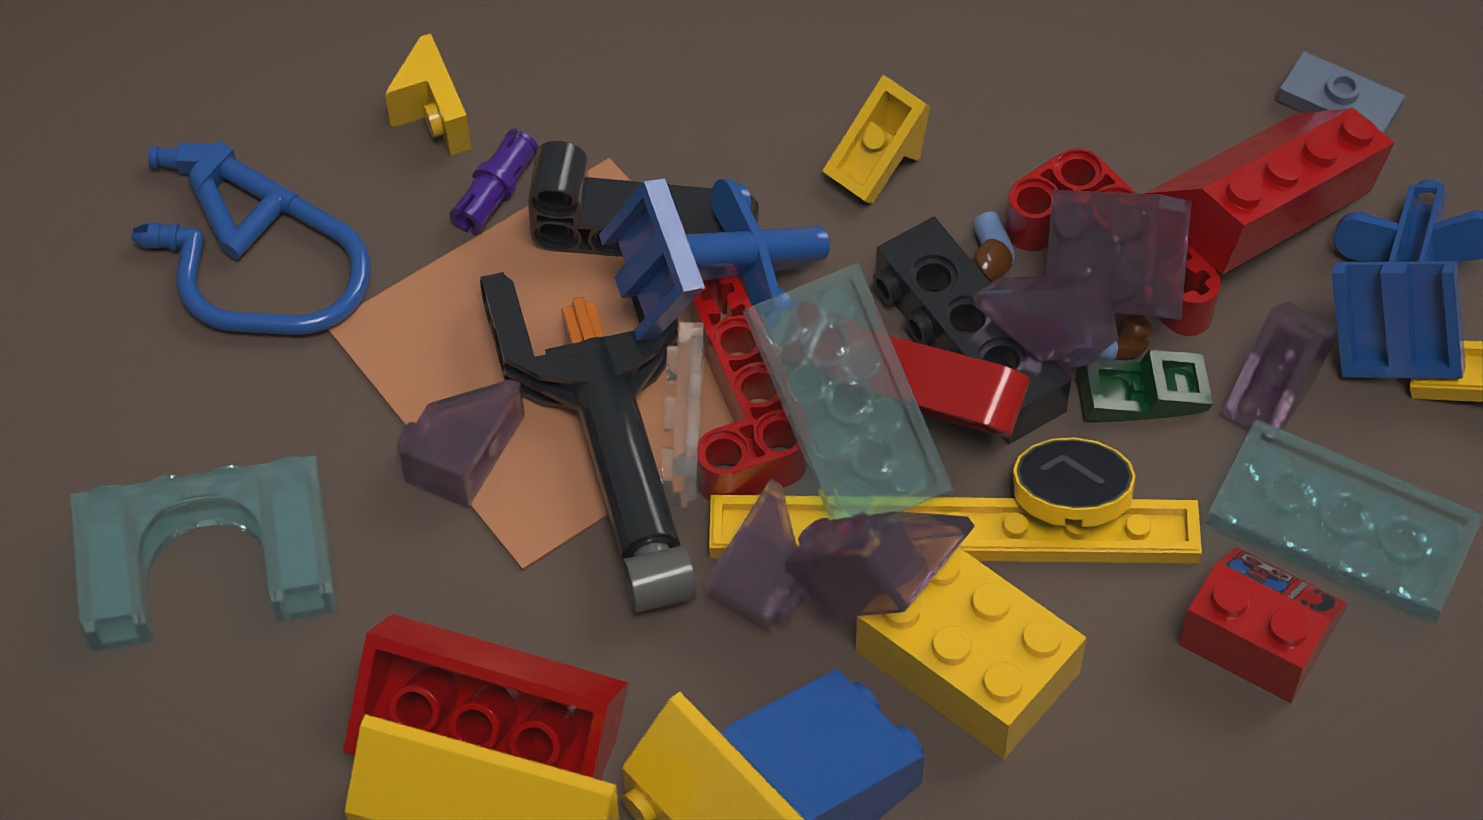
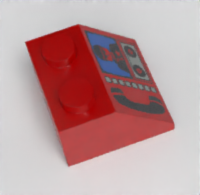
(1260, 623)

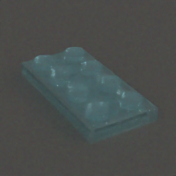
(847, 396)
(1345, 520)

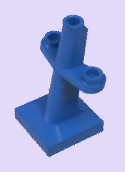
(670, 266)
(1404, 304)

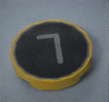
(1073, 481)

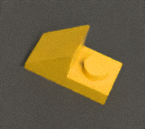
(426, 91)
(882, 133)

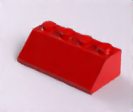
(1278, 183)
(486, 696)

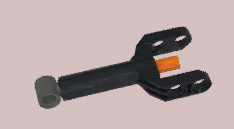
(601, 382)

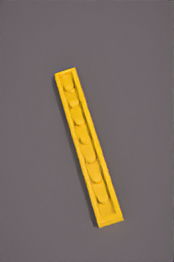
(1006, 532)

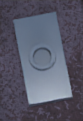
(1323, 86)

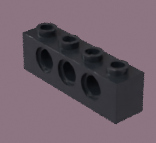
(932, 260)

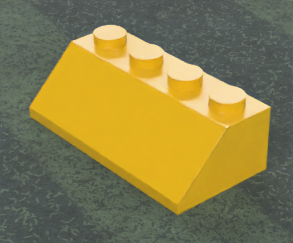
(695, 774)
(434, 777)

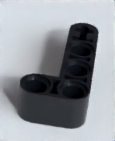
(573, 209)

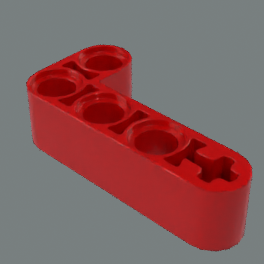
(1082, 170)
(740, 379)
(963, 387)

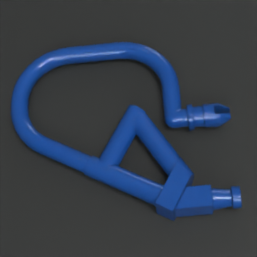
(207, 168)

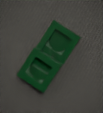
(1155, 388)

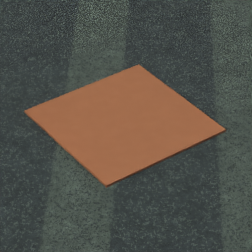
(435, 342)

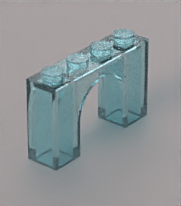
(127, 526)

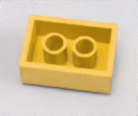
(976, 652)

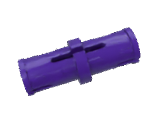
(494, 181)

